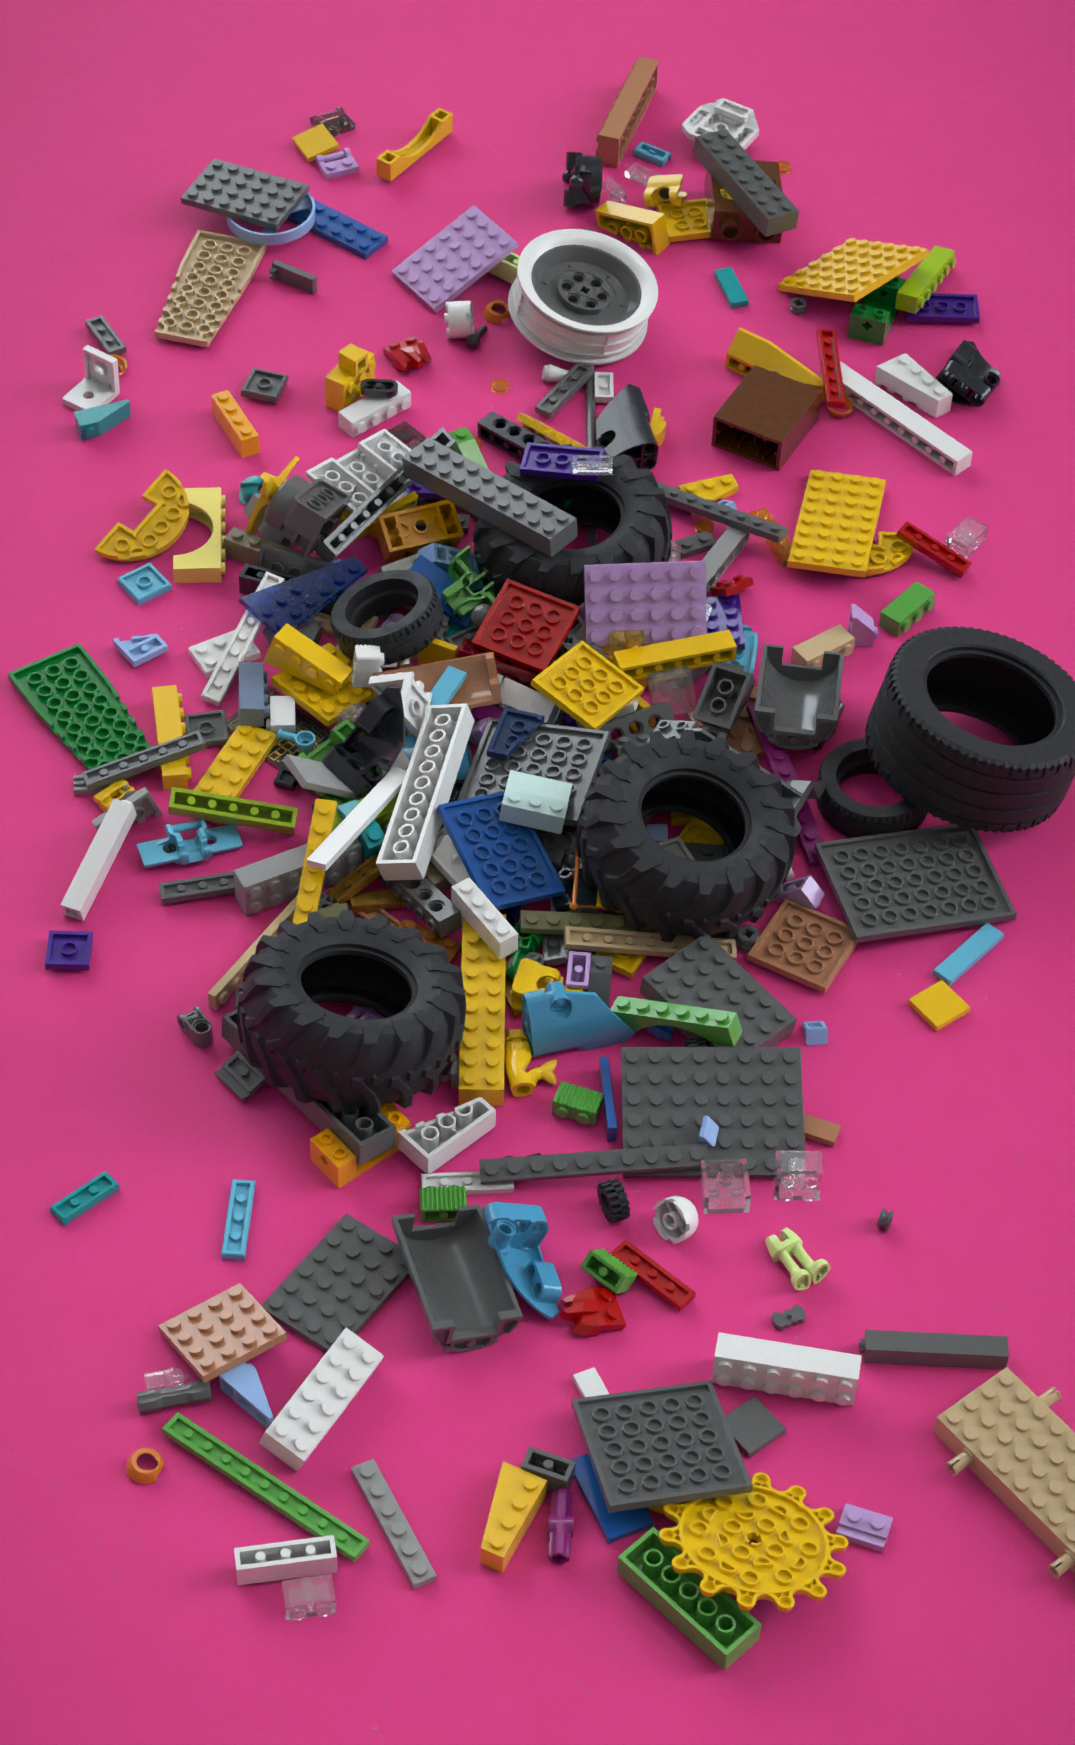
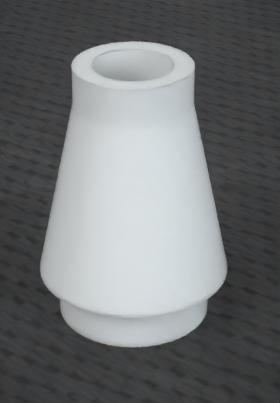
(552, 373)

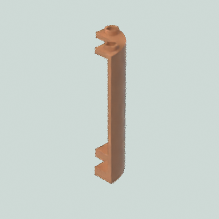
(477, 690)

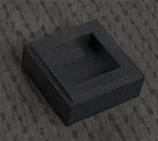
(285, 779)

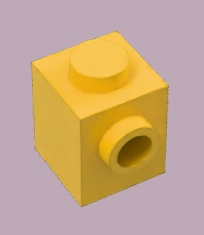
(353, 359)

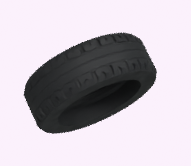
(381, 593)
(854, 817)

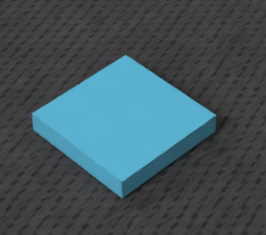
(144, 584)

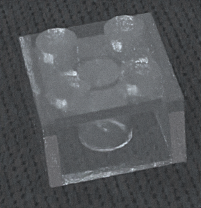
(673, 686)
(797, 1175)
(724, 1186)

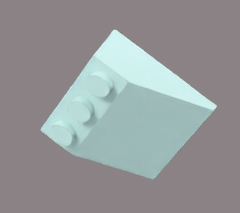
(535, 802)

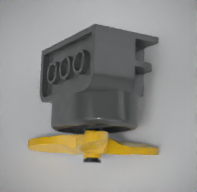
(299, 509)

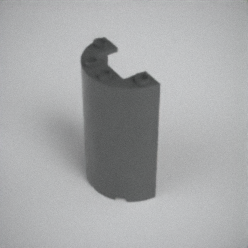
(797, 702)
(458, 1280)

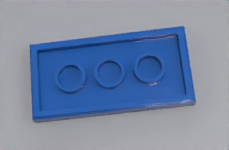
(441, 581)
(614, 1524)

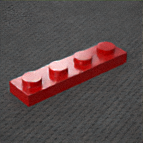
(933, 549)
(654, 1276)

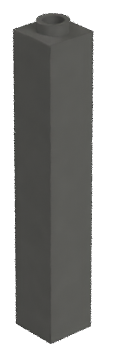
(934, 1349)

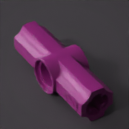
(560, 1526)

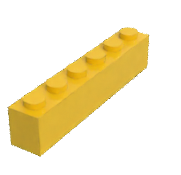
(689, 652)
(168, 727)

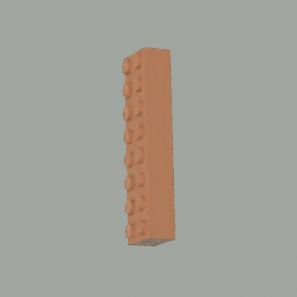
(627, 111)

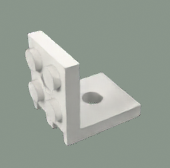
(100, 381)
(413, 697)

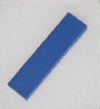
(608, 1100)

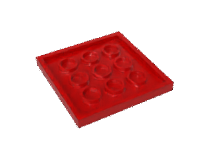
(526, 626)

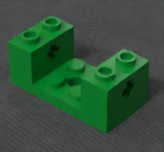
(876, 313)

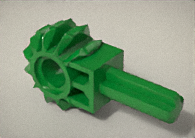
(526, 944)

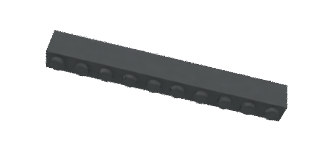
(371, 508)

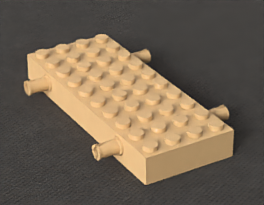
(1020, 1454)

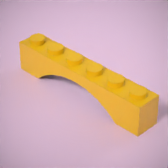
(436, 128)

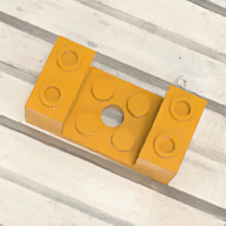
(398, 532)
(339, 1162)

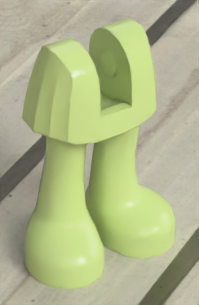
(792, 1245)

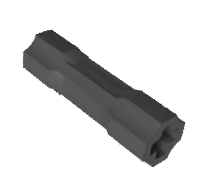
(154, 1399)

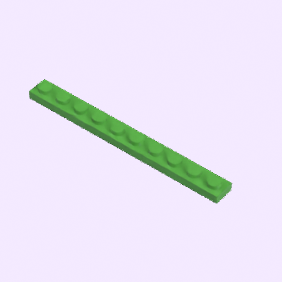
(265, 1486)

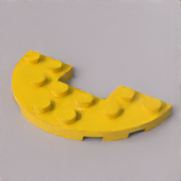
(158, 529)
(888, 553)

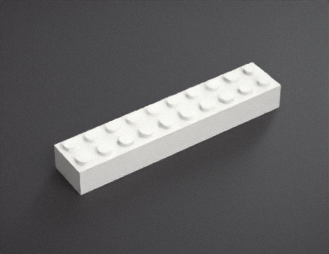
(425, 786)

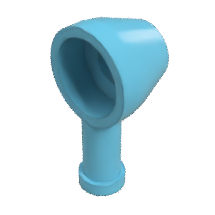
(304, 739)

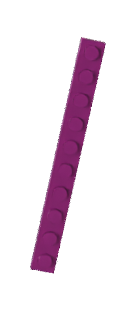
(782, 767)

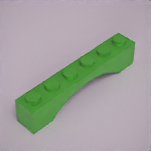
(714, 1025)

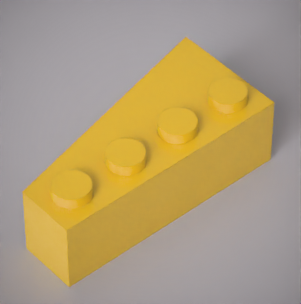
(634, 225)
(307, 660)
(511, 1513)

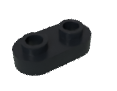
(379, 388)

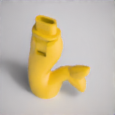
(517, 1059)

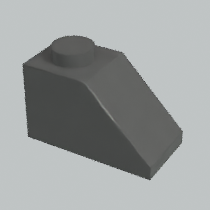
(600, 977)

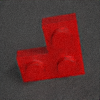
(732, 587)

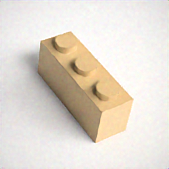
(812, 650)

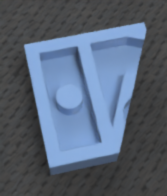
(141, 648)

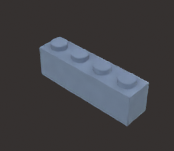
(252, 694)

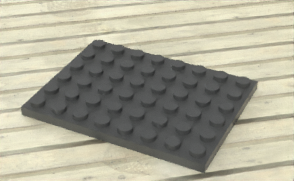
(914, 882)
(744, 1090)

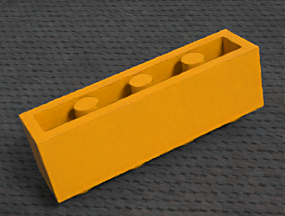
(235, 424)

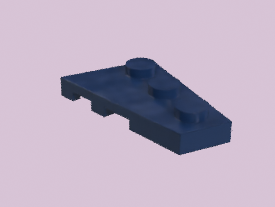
(512, 731)

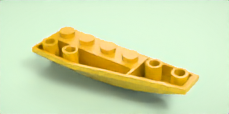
(750, 350)

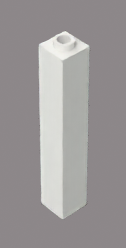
(98, 859)

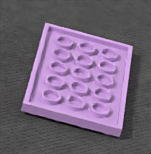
(455, 258)
(651, 597)

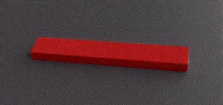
(830, 368)

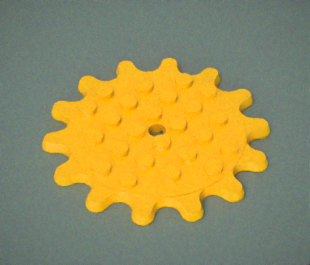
(786, 1560)

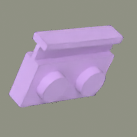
(864, 1527)

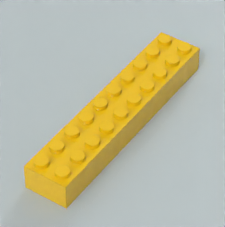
(484, 1027)

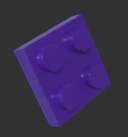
(69, 950)

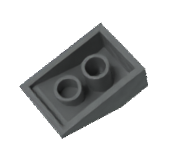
(724, 696)

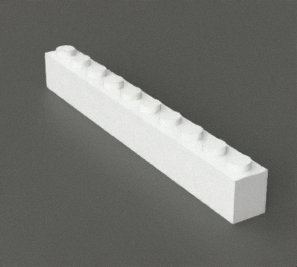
(905, 422)

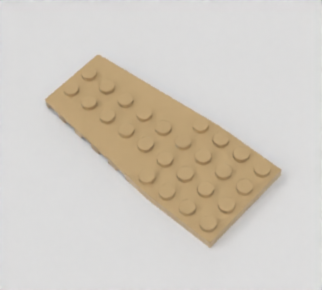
(207, 287)

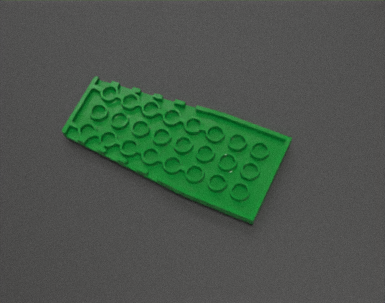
(80, 707)

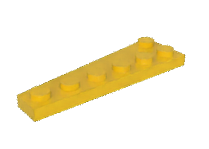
(544, 430)

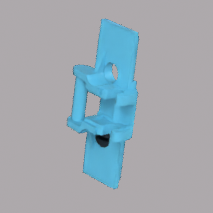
(192, 850)

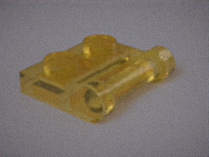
(627, 638)

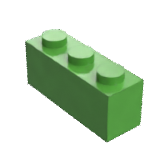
(907, 609)

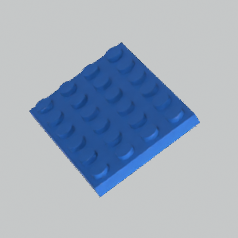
(499, 855)

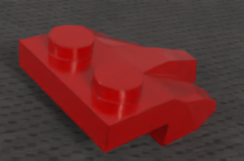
(408, 353)
(592, 1311)

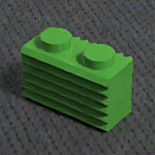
(577, 1103)
(440, 1202)
(608, 1271)

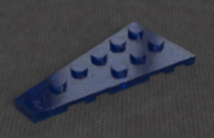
(302, 596)

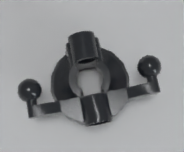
(584, 179)

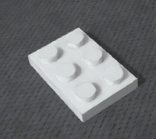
(209, 652)

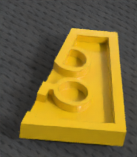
(712, 488)

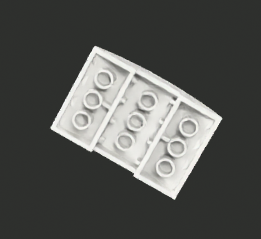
(364, 468)

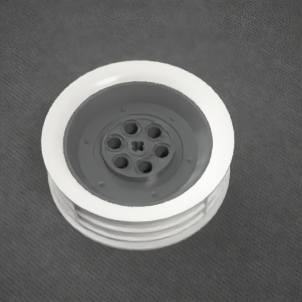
(582, 296)

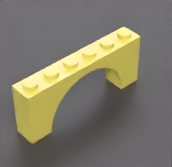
(205, 563)

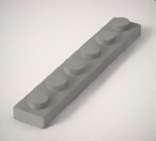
(394, 1524)

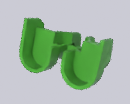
(459, 594)

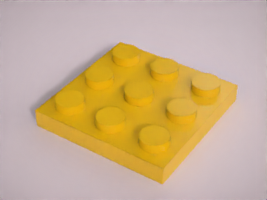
(686, 221)

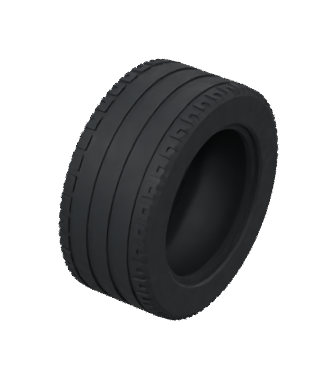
(954, 771)

